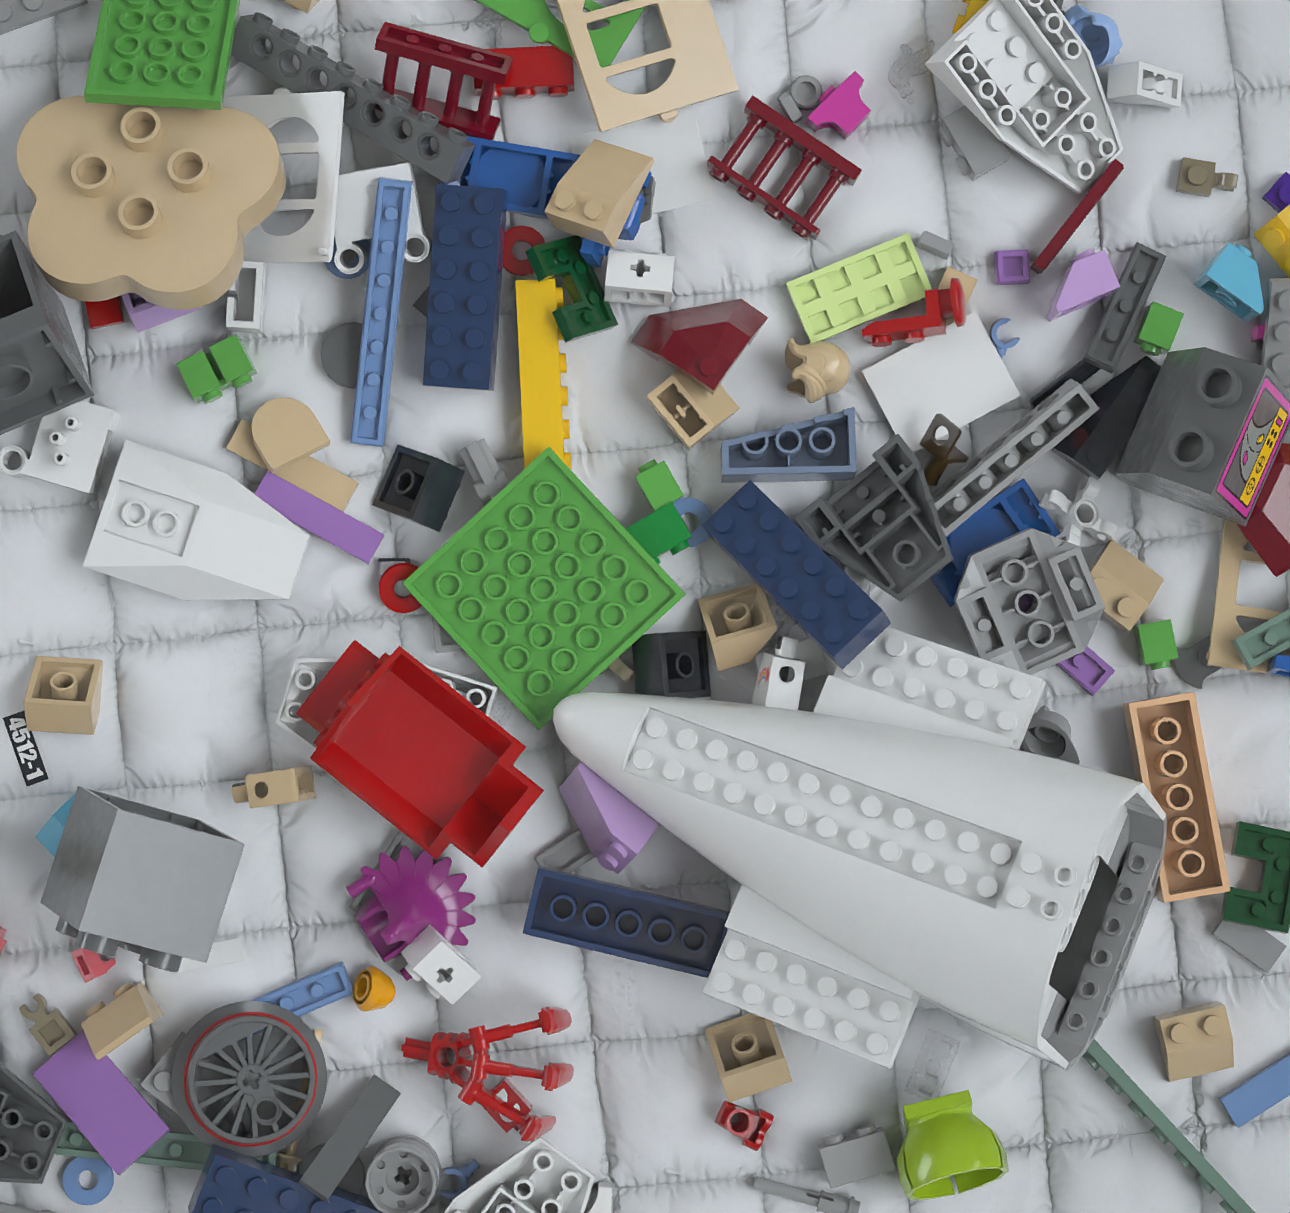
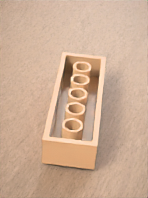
(1174, 767)

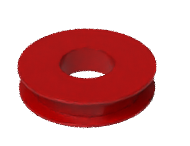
(513, 236)
(391, 600)

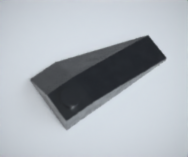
(1104, 433)

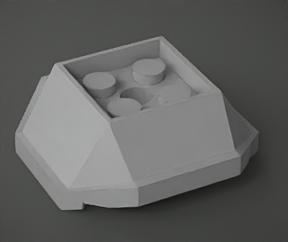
(1062, 608)

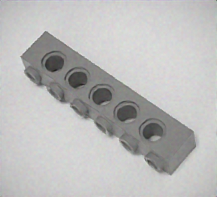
(1012, 454)

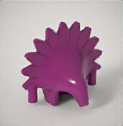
(408, 900)

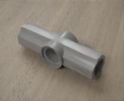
(484, 470)

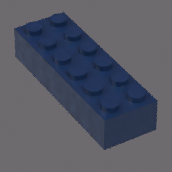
(465, 287)
(796, 574)
(625, 922)
(248, 1185)

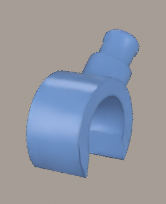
(1001, 347)
(464, 1173)

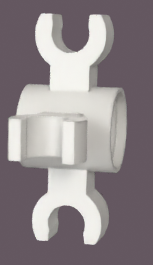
(1087, 511)

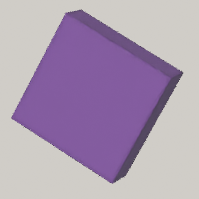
(1012, 267)

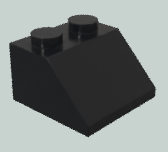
(418, 487)
(672, 664)

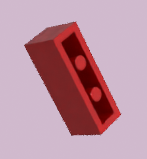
(534, 71)

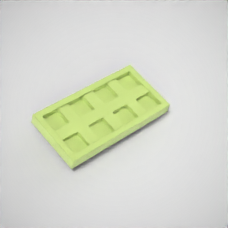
(859, 288)

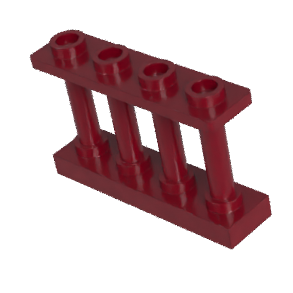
(448, 55)
(813, 154)

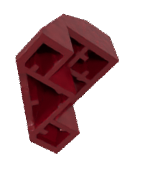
(701, 339)
(1270, 520)

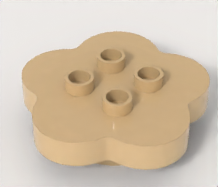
(145, 198)

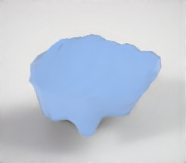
(1097, 33)

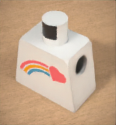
(782, 690)

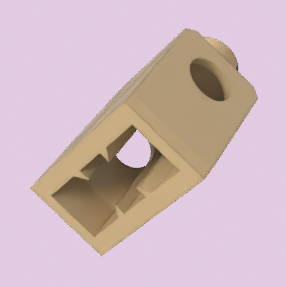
(276, 787)

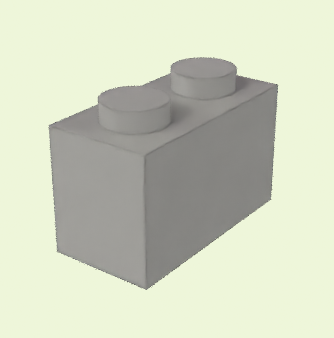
(973, 142)
(856, 1155)

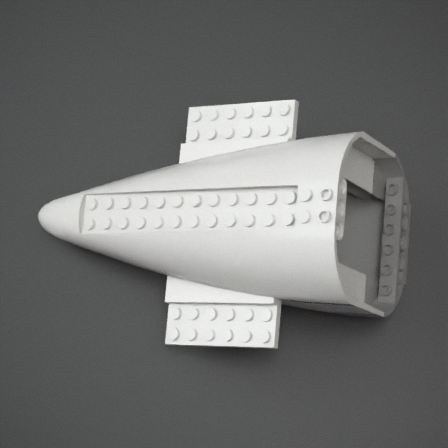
(895, 849)

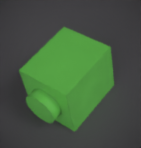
(1158, 329)
(658, 484)
(1155, 644)

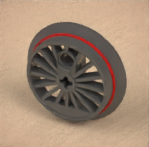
(224, 1028)

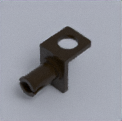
(942, 451)

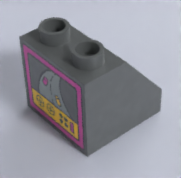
(1208, 433)

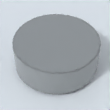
(805, 92)

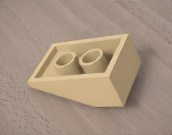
(599, 192)

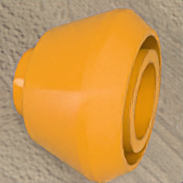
(373, 989)

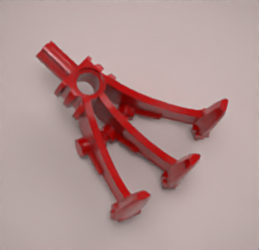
(435, 1053)

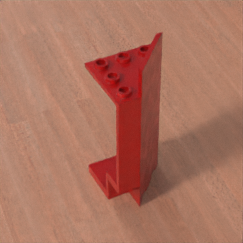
(418, 753)

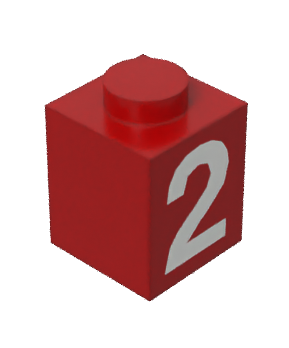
(512, 1096)

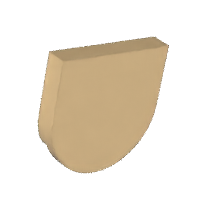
(286, 433)

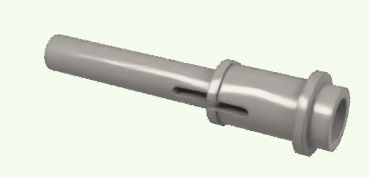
(824, 1202)

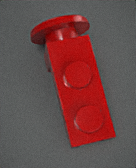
(914, 329)

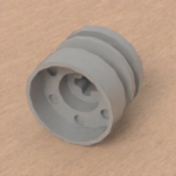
(396, 1192)

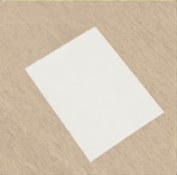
(678, 155)
(943, 375)

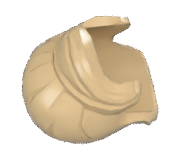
(818, 367)

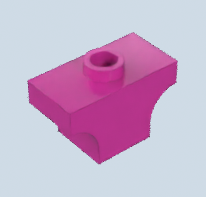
(840, 108)

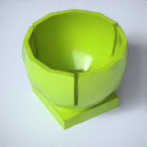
(945, 1142)

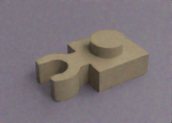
(51, 1028)

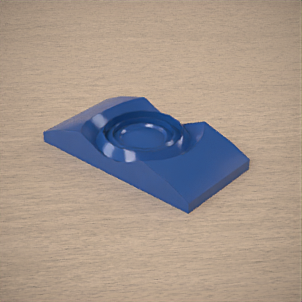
(521, 170)
(996, 520)

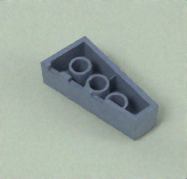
(795, 452)

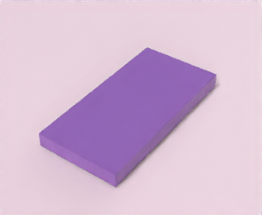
(101, 1103)

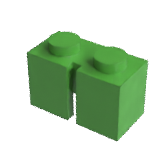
(217, 370)

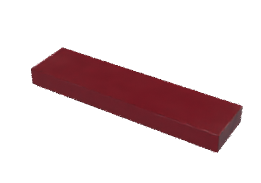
(1077, 217)

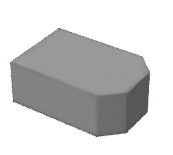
(789, 108)

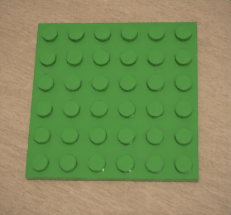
(544, 588)

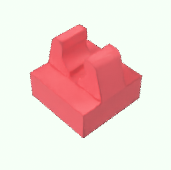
(90, 964)

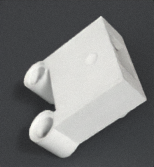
(357, 207)
(67, 447)

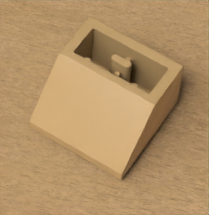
(690, 408)

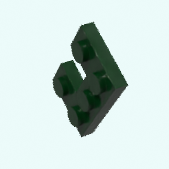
(590, 311)
(1271, 905)

